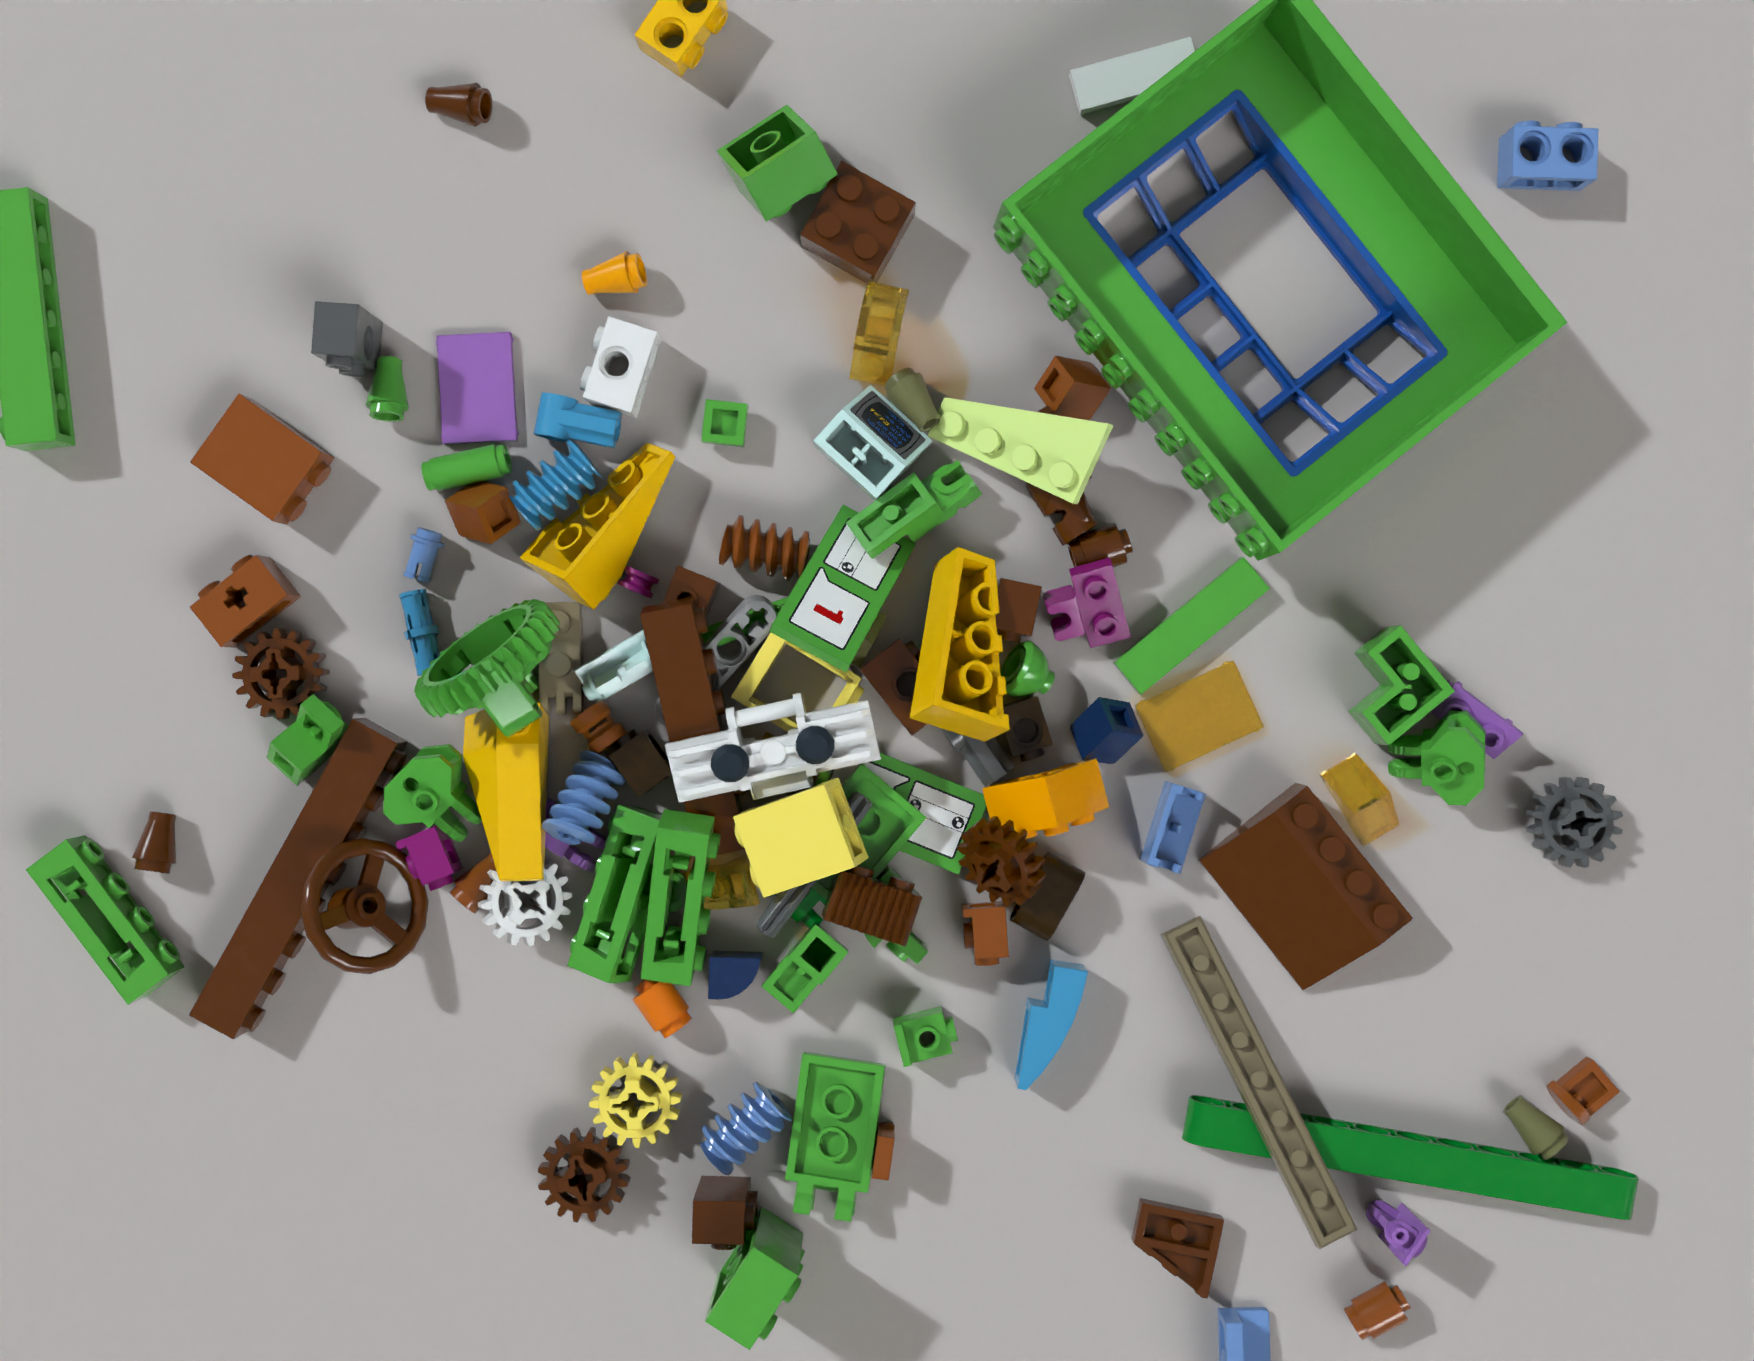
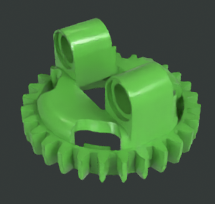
(501, 674)

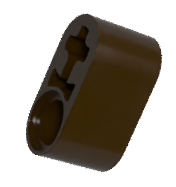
(1049, 904)

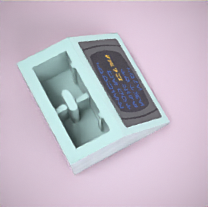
(871, 442)

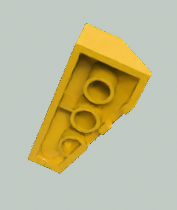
(595, 542)
(510, 792)

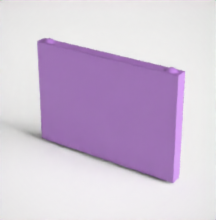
(477, 388)

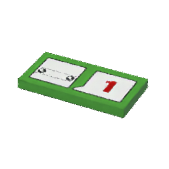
(839, 594)
(947, 805)

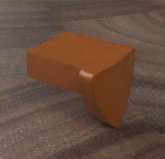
(1582, 1091)
(883, 1151)

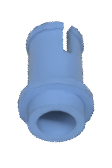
(423, 551)

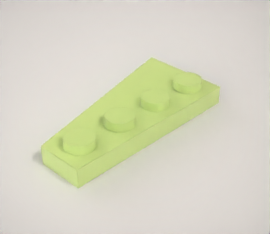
(1031, 445)

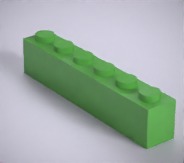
(31, 330)

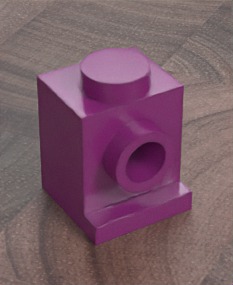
(431, 857)

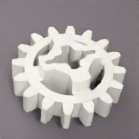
(514, 913)

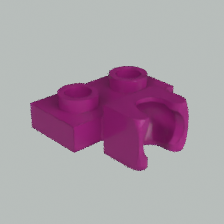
(1089, 606)

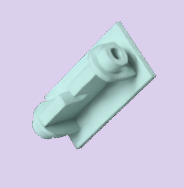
(615, 668)

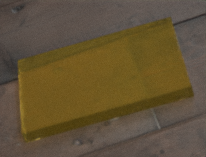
(1199, 716)

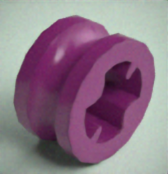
(638, 581)

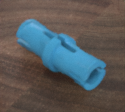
(420, 628)

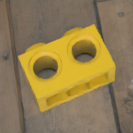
(672, 18)

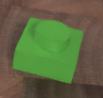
(724, 423)

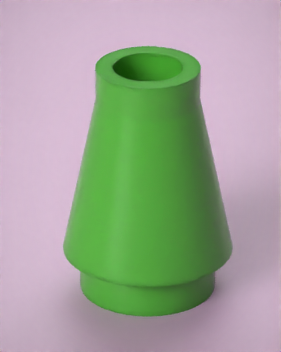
(387, 392)

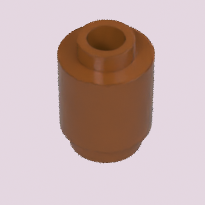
(1377, 1310)

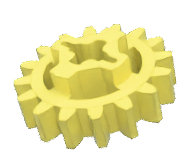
(635, 1117)

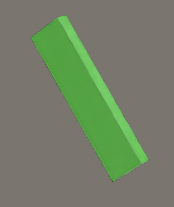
(1191, 625)

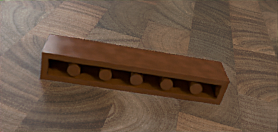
(688, 695)

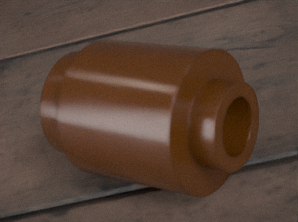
(1099, 545)

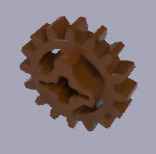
(279, 656)
(1001, 861)
(586, 1191)

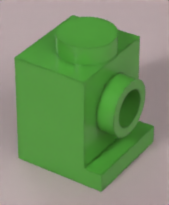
(911, 1026)

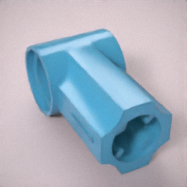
(565, 419)

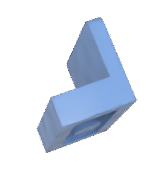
(1244, 1334)

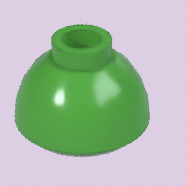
(1027, 671)

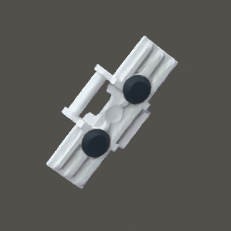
(774, 765)

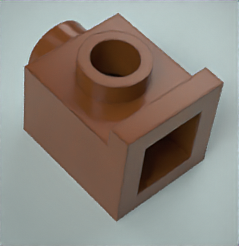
(986, 932)

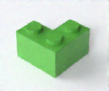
(1407, 686)

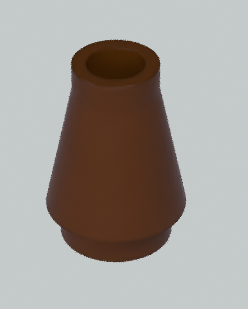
(461, 102)
(157, 844)

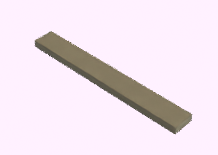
(1259, 1083)

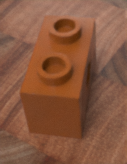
(266, 598)

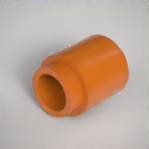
(661, 1006)

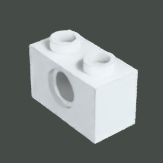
(625, 391)

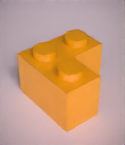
(1049, 798)

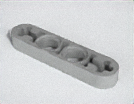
(728, 665)

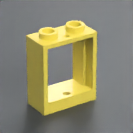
(763, 663)

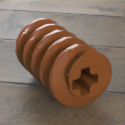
(764, 548)

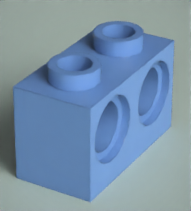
(1549, 166)

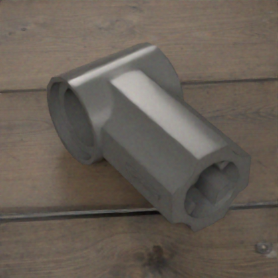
(985, 758)

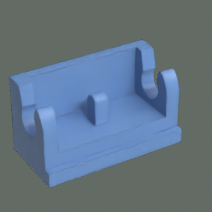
(1172, 827)

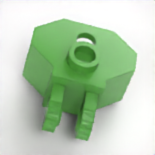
(1449, 760)
(427, 790)

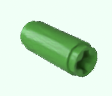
(466, 467)

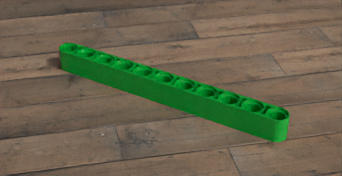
(1427, 1160)

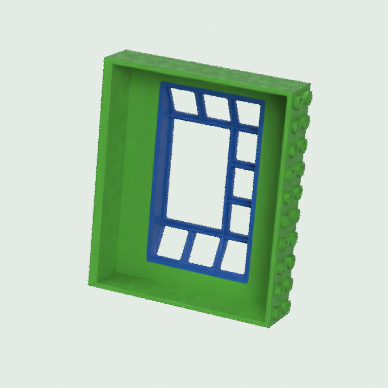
(1366, 194)

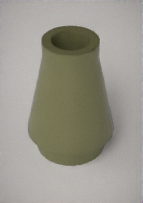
(910, 395)
(1538, 1130)

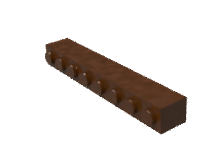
(273, 921)

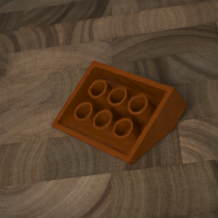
(1305, 887)

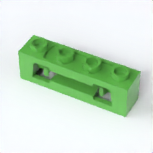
(688, 836)
(80, 865)
(617, 897)

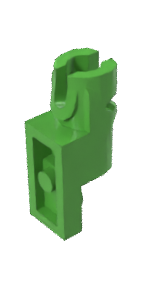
(913, 508)

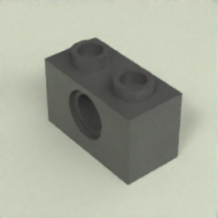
(346, 337)

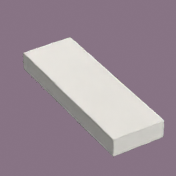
(1125, 76)

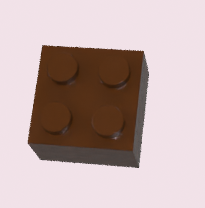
(857, 224)

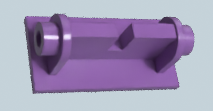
(1498, 731)
(1400, 1229)

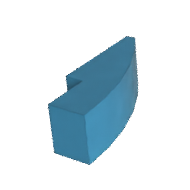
(1049, 1020)

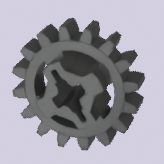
(1584, 837)

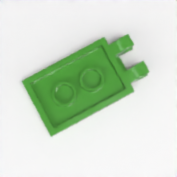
(834, 1130)

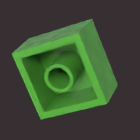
(777, 163)

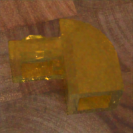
(878, 333)

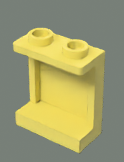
(800, 838)

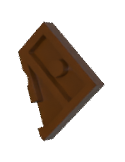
(1180, 1240)

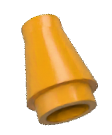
(617, 275)

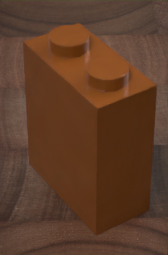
(263, 460)

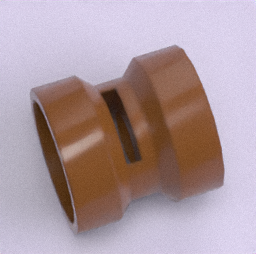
(604, 735)

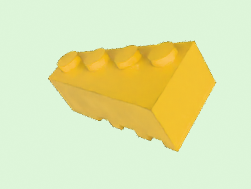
(960, 650)

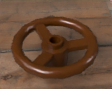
(362, 906)

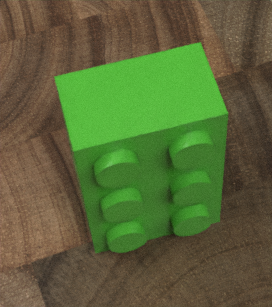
(757, 1280)

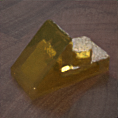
(732, 885)

